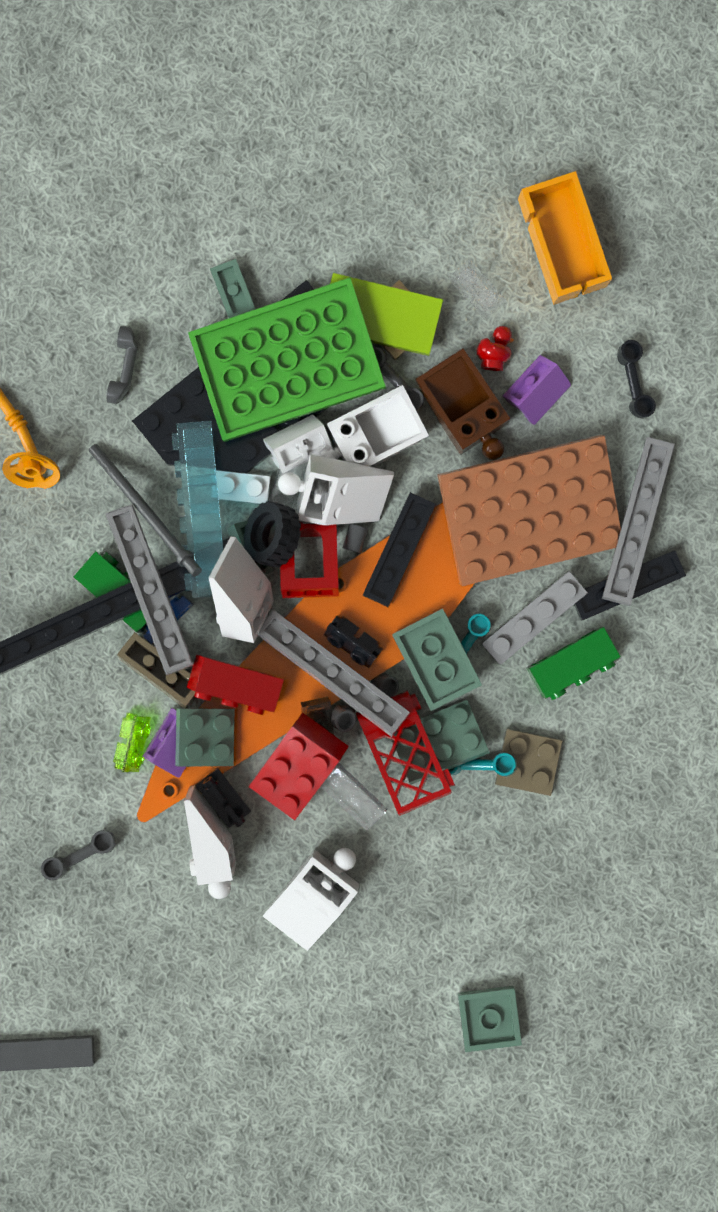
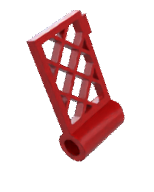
(374, 733)

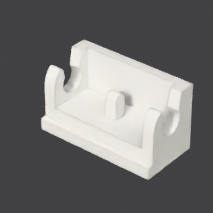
(296, 443)

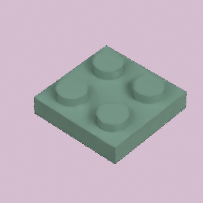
(204, 737)
(489, 1018)

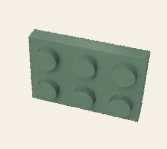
(437, 659)
(452, 736)

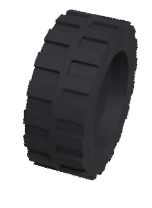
(285, 538)

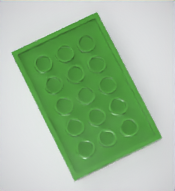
(286, 360)

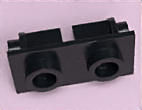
(362, 650)
(223, 798)

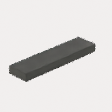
(47, 1053)

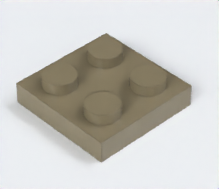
(536, 761)

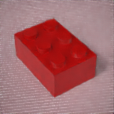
(298, 766)

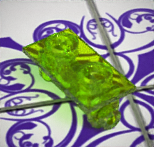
(136, 731)

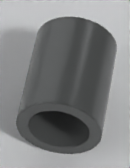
(355, 538)

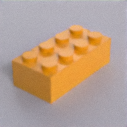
(564, 237)

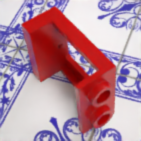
(314, 587)

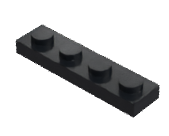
(399, 550)
(652, 575)

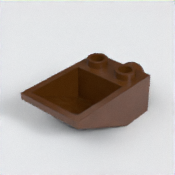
(461, 399)

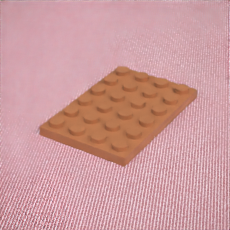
(530, 510)

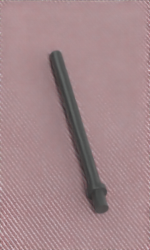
(185, 557)

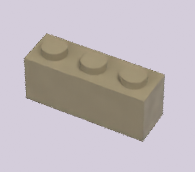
(145, 661)

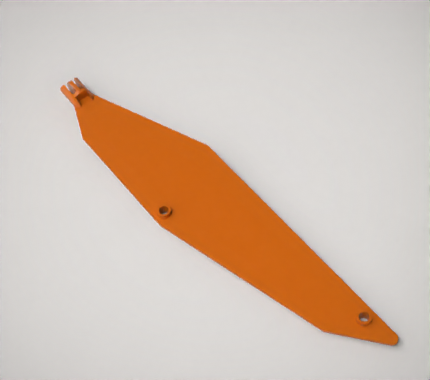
(426, 587)

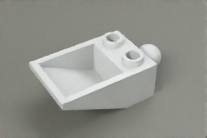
(378, 429)
(341, 490)
(240, 593)
(211, 845)
(310, 899)

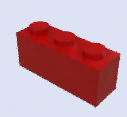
(234, 685)

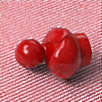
(495, 353)

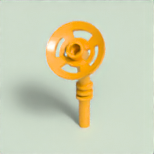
(31, 462)

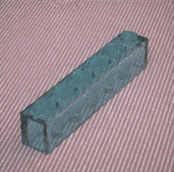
(199, 500)

